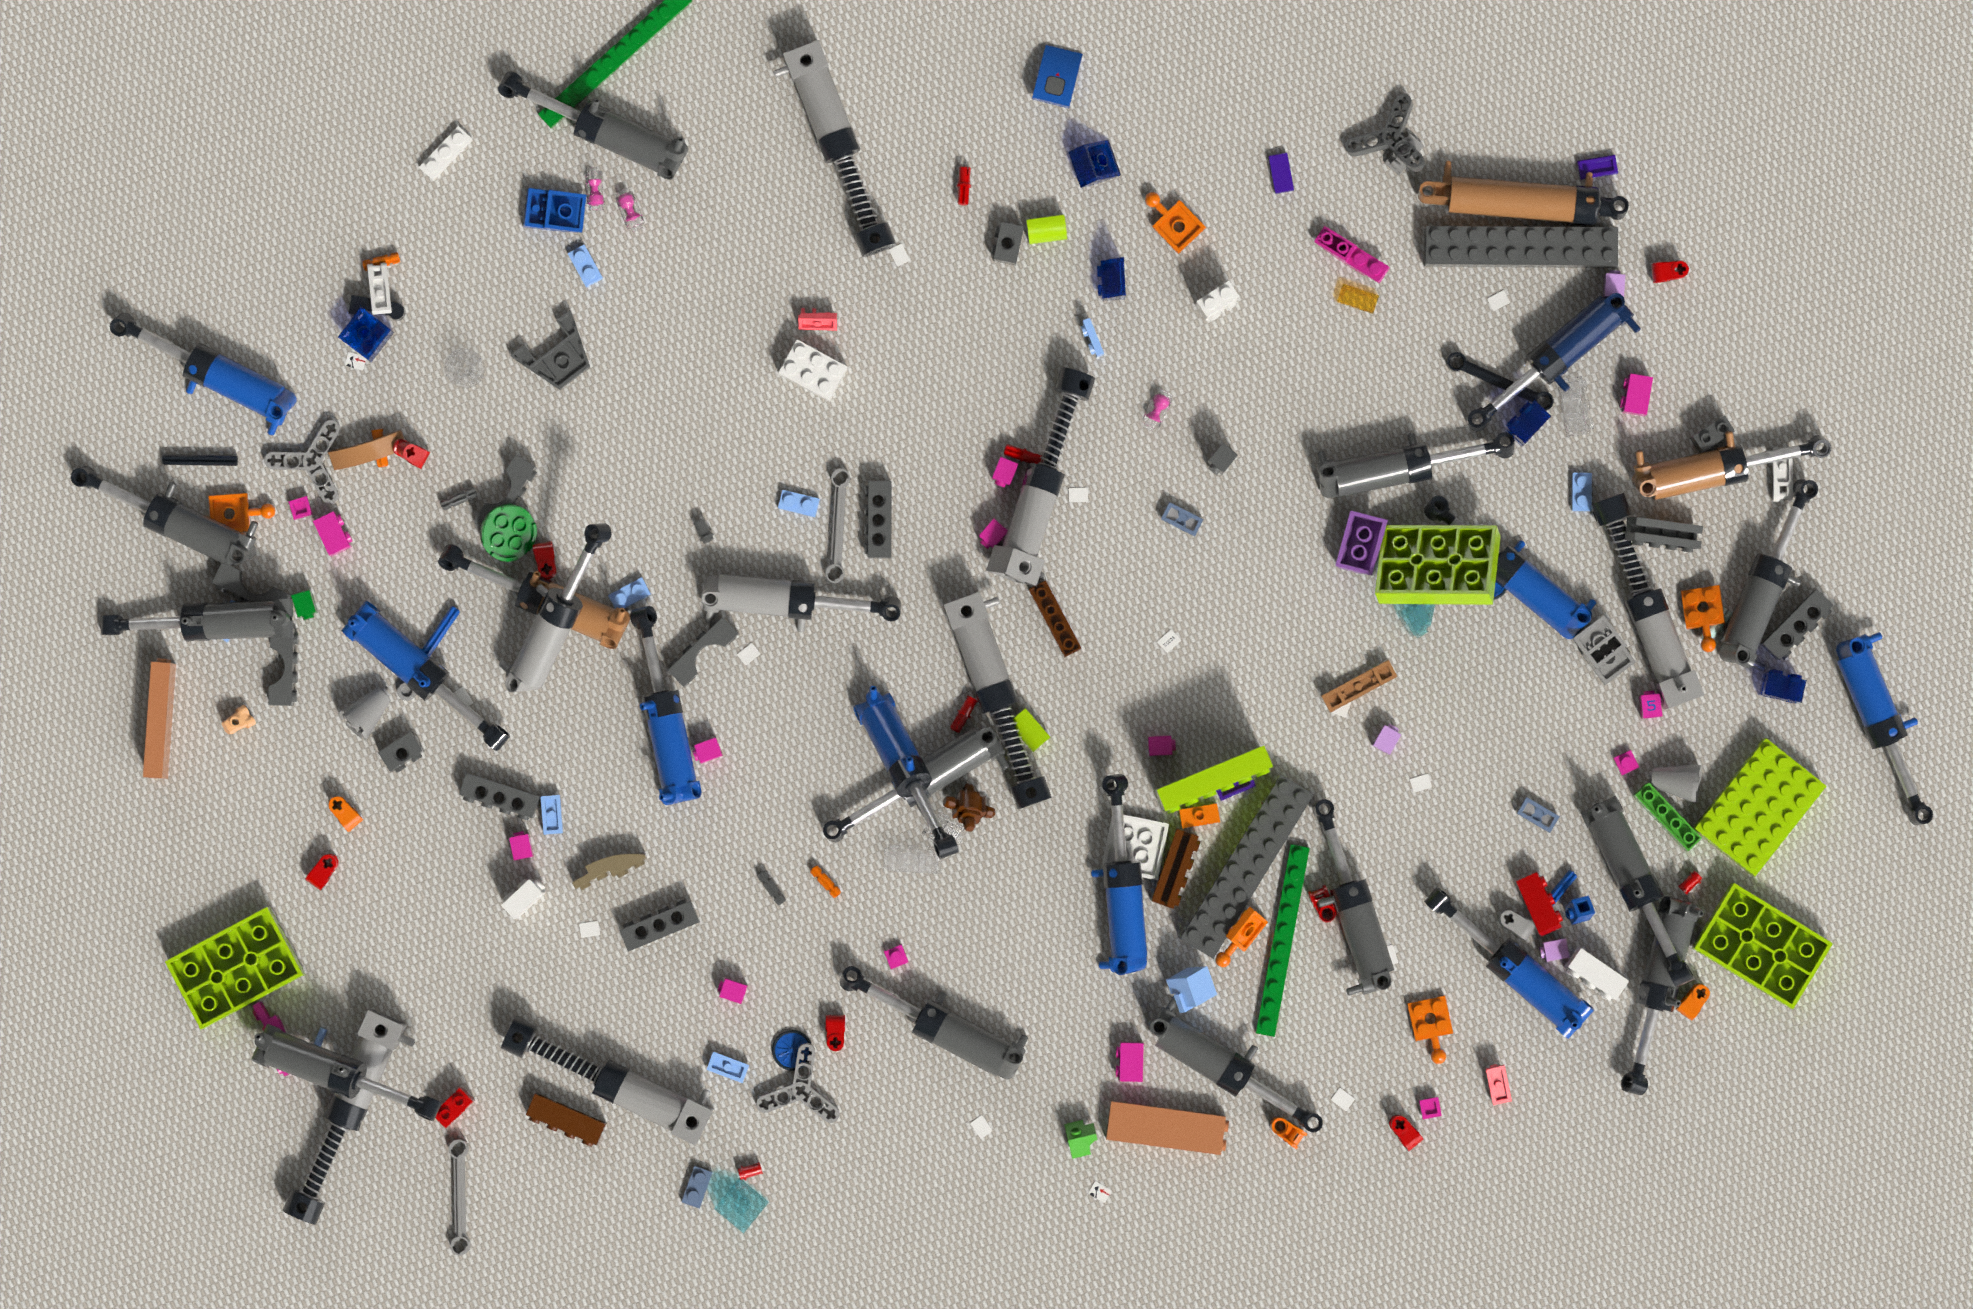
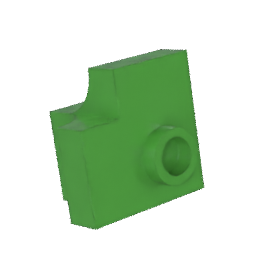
(1080, 1138)

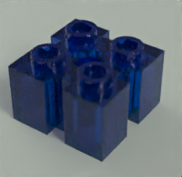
(1528, 423)
(1782, 687)

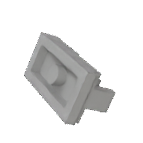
(1395, 163)

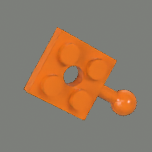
(1165, 224)
(239, 503)
(1697, 619)
(1242, 935)
(1423, 1030)

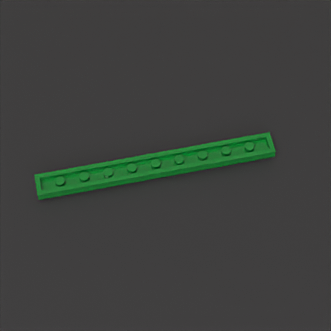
(616, 57)
(1282, 940)

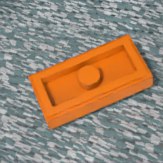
(1199, 816)

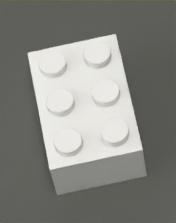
(813, 370)
(1595, 974)

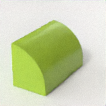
(1046, 229)
(1031, 731)

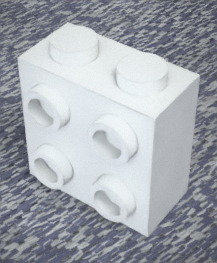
(1217, 300)
(527, 894)

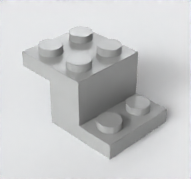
(1604, 650)

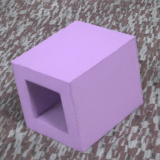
(1613, 283)
(1387, 739)
(1554, 950)

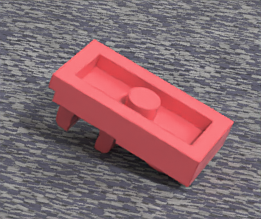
(817, 321)
(1498, 1084)

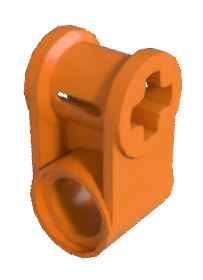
(347, 816)
(1692, 1004)
(1288, 1132)

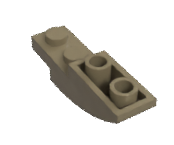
(615, 864)

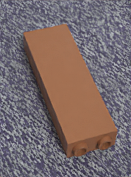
(159, 719)
(1167, 1127)

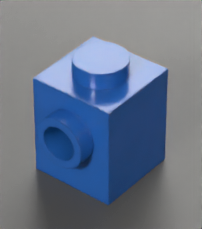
(1579, 910)

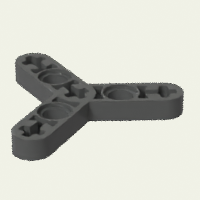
(1390, 129)

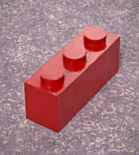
(1540, 903)

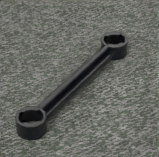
(1495, 379)

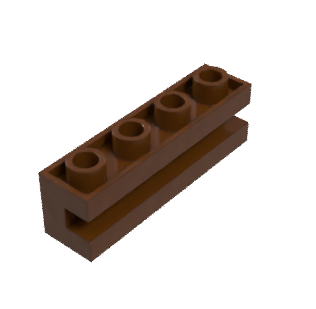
(1055, 619)
(1175, 869)
(566, 1119)

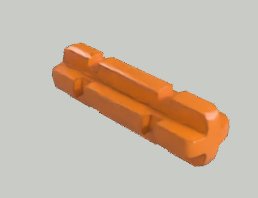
(393, 258)
(825, 881)

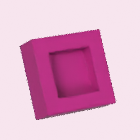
(300, 508)
(1626, 762)
(896, 956)
(1430, 1108)

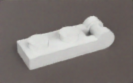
(379, 289)
(1782, 476)

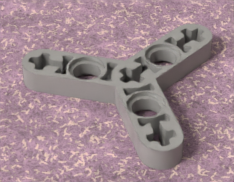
(303, 463)
(791, 1090)

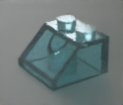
(1418, 620)
(741, 1205)

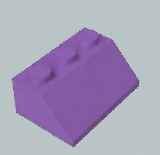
(1361, 543)

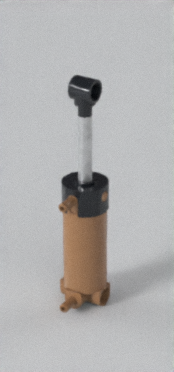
(1712, 468)
(594, 620)

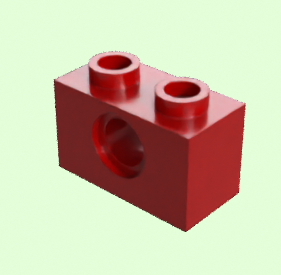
(454, 1107)

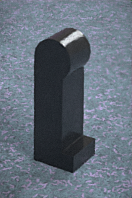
(397, 309)

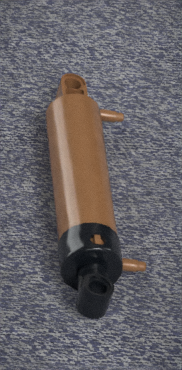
(1522, 199)

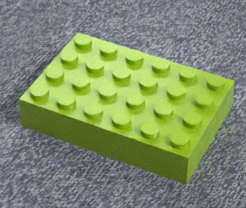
(1438, 564)
(1217, 777)
(1759, 807)
(1762, 945)
(235, 968)

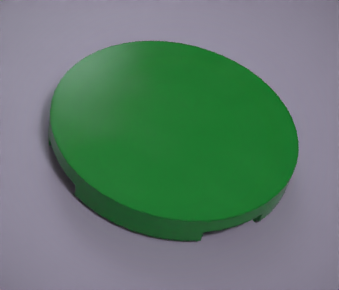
(508, 532)

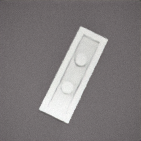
(445, 153)

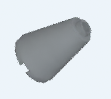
(366, 712)
(1678, 780)

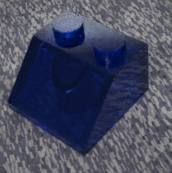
(1094, 163)
(1112, 279)
(366, 334)

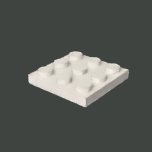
(1144, 843)

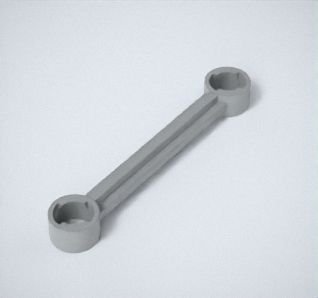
(838, 525)
(459, 1197)

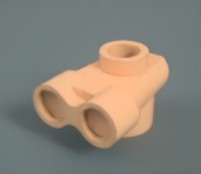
(240, 718)

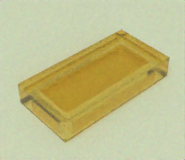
(1357, 298)

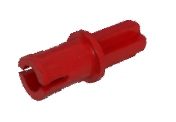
(963, 186)
(1022, 454)
(963, 714)

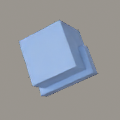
(1191, 987)

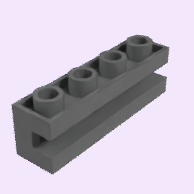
(1664, 533)

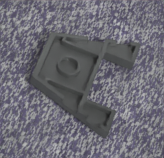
(563, 361)

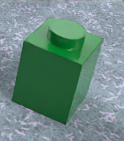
(304, 605)

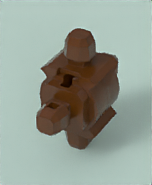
(969, 807)

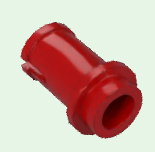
(1690, 882)
(749, 1171)

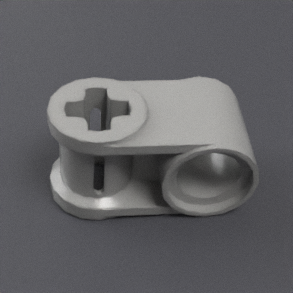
(1519, 925)

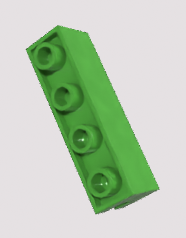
(1667, 816)

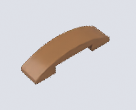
(364, 452)
(1359, 686)

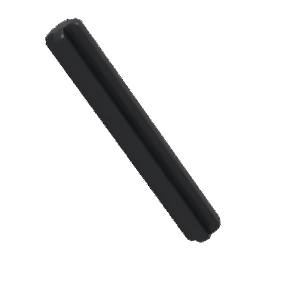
(206, 460)

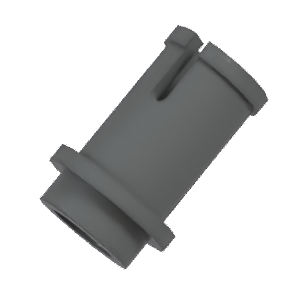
(703, 530)

